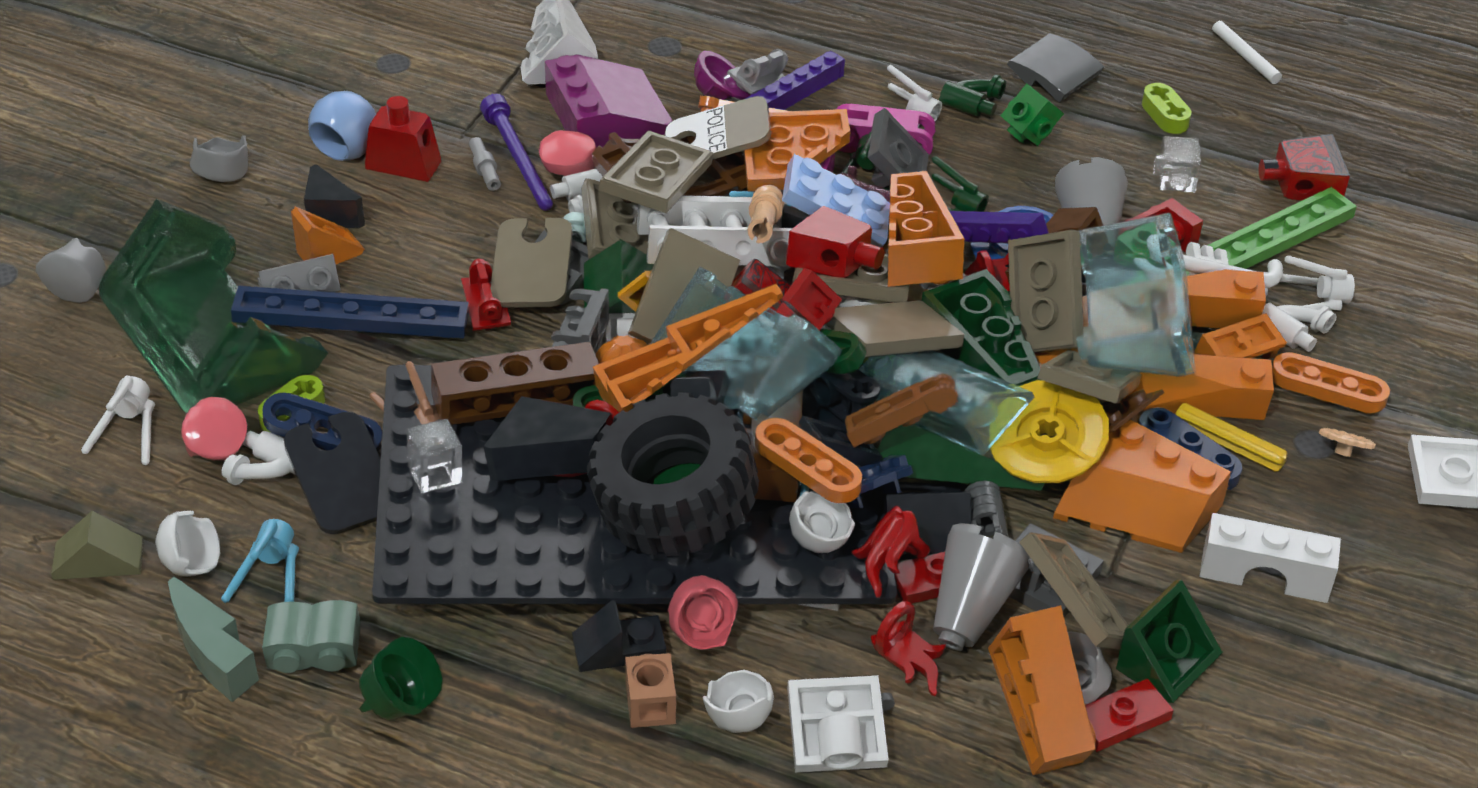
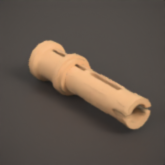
(765, 211)

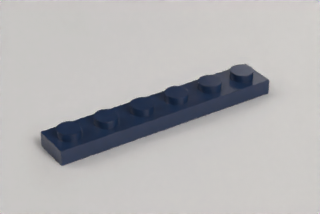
(351, 312)

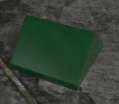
(614, 270)
(1168, 643)

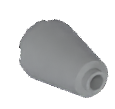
(1093, 185)
(975, 583)

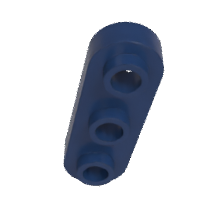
(308, 411)
(1177, 430)

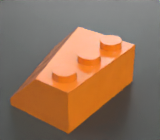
(1147, 489)

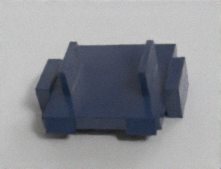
(882, 474)

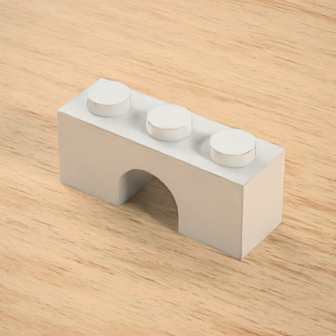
(1301, 556)

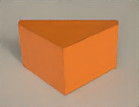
(322, 237)

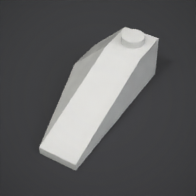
(556, 33)

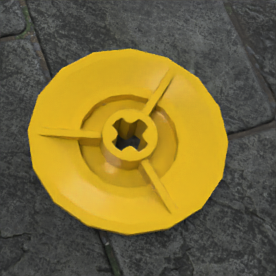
(1078, 428)

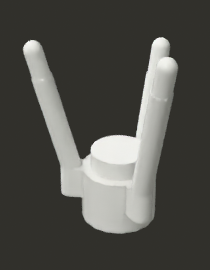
(921, 100)
(1335, 287)
(128, 401)

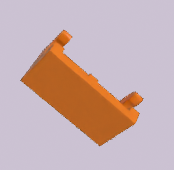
(1243, 339)

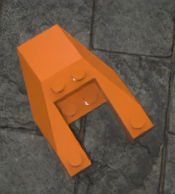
(1220, 383)

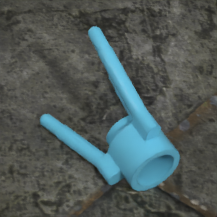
(271, 546)

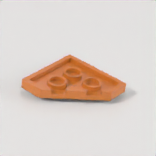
(803, 133)

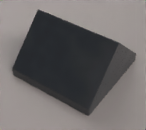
(934, 514)

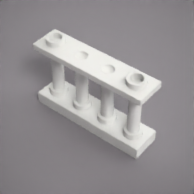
(716, 222)

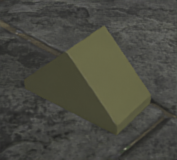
(97, 550)

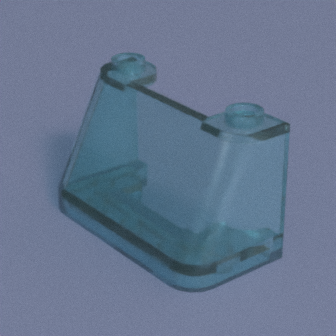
(1136, 298)
(765, 358)

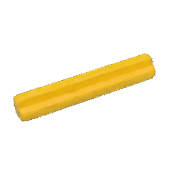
(1234, 438)

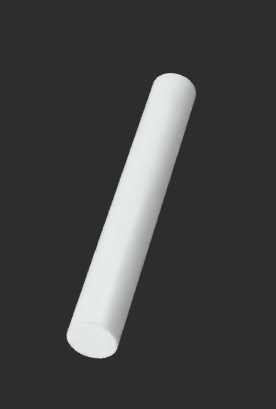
(1247, 52)

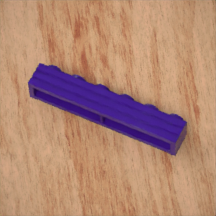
(803, 81)
(998, 226)

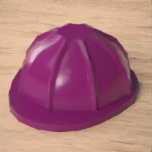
(713, 79)

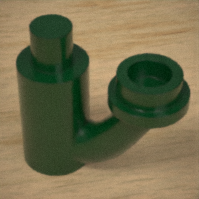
(967, 95)

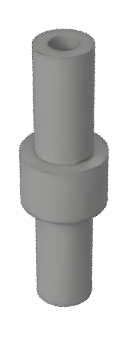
(484, 163)

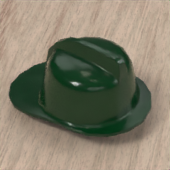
(400, 680)

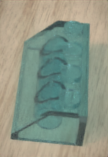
(984, 402)

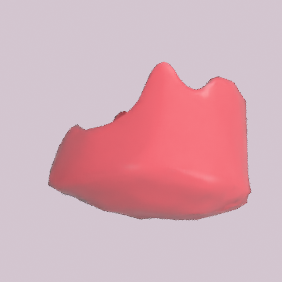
(567, 152)
(214, 429)
(703, 612)

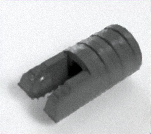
(987, 508)

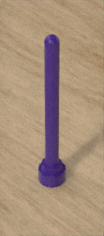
(497, 112)

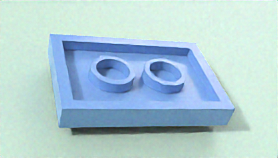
(811, 187)

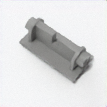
(759, 72)
(308, 275)

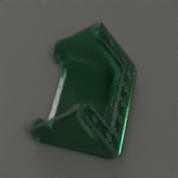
(176, 309)

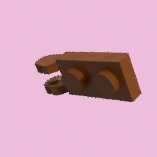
(901, 409)

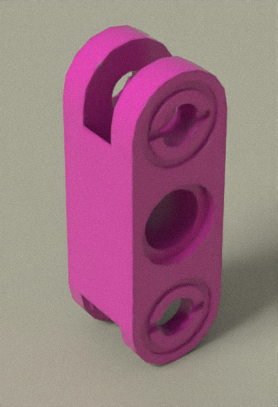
(862, 117)

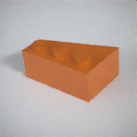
(1043, 690)

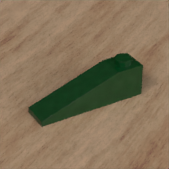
(991, 330)
(943, 460)

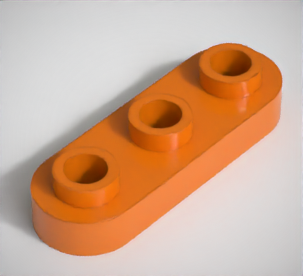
(1330, 382)
(808, 460)

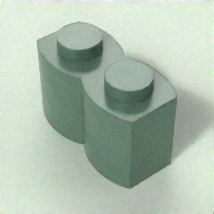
(311, 636)

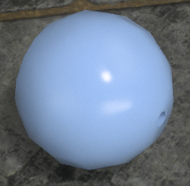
(341, 125)

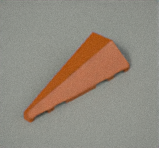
(647, 369)

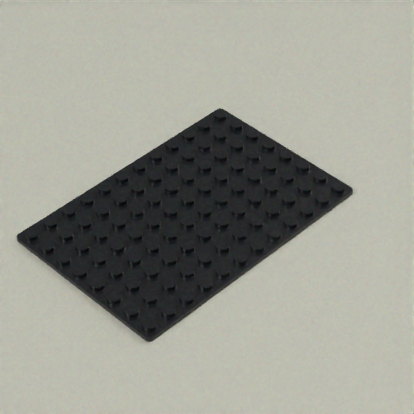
(550, 545)

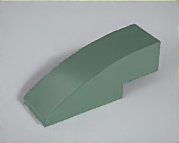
(213, 641)

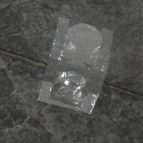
(1178, 164)
(434, 455)

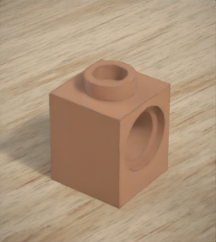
(650, 690)

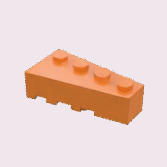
(922, 234)

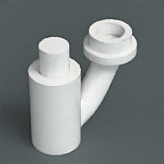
(571, 188)
(1288, 318)
(265, 447)

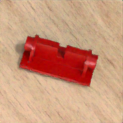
(483, 308)

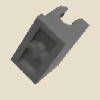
(584, 323)

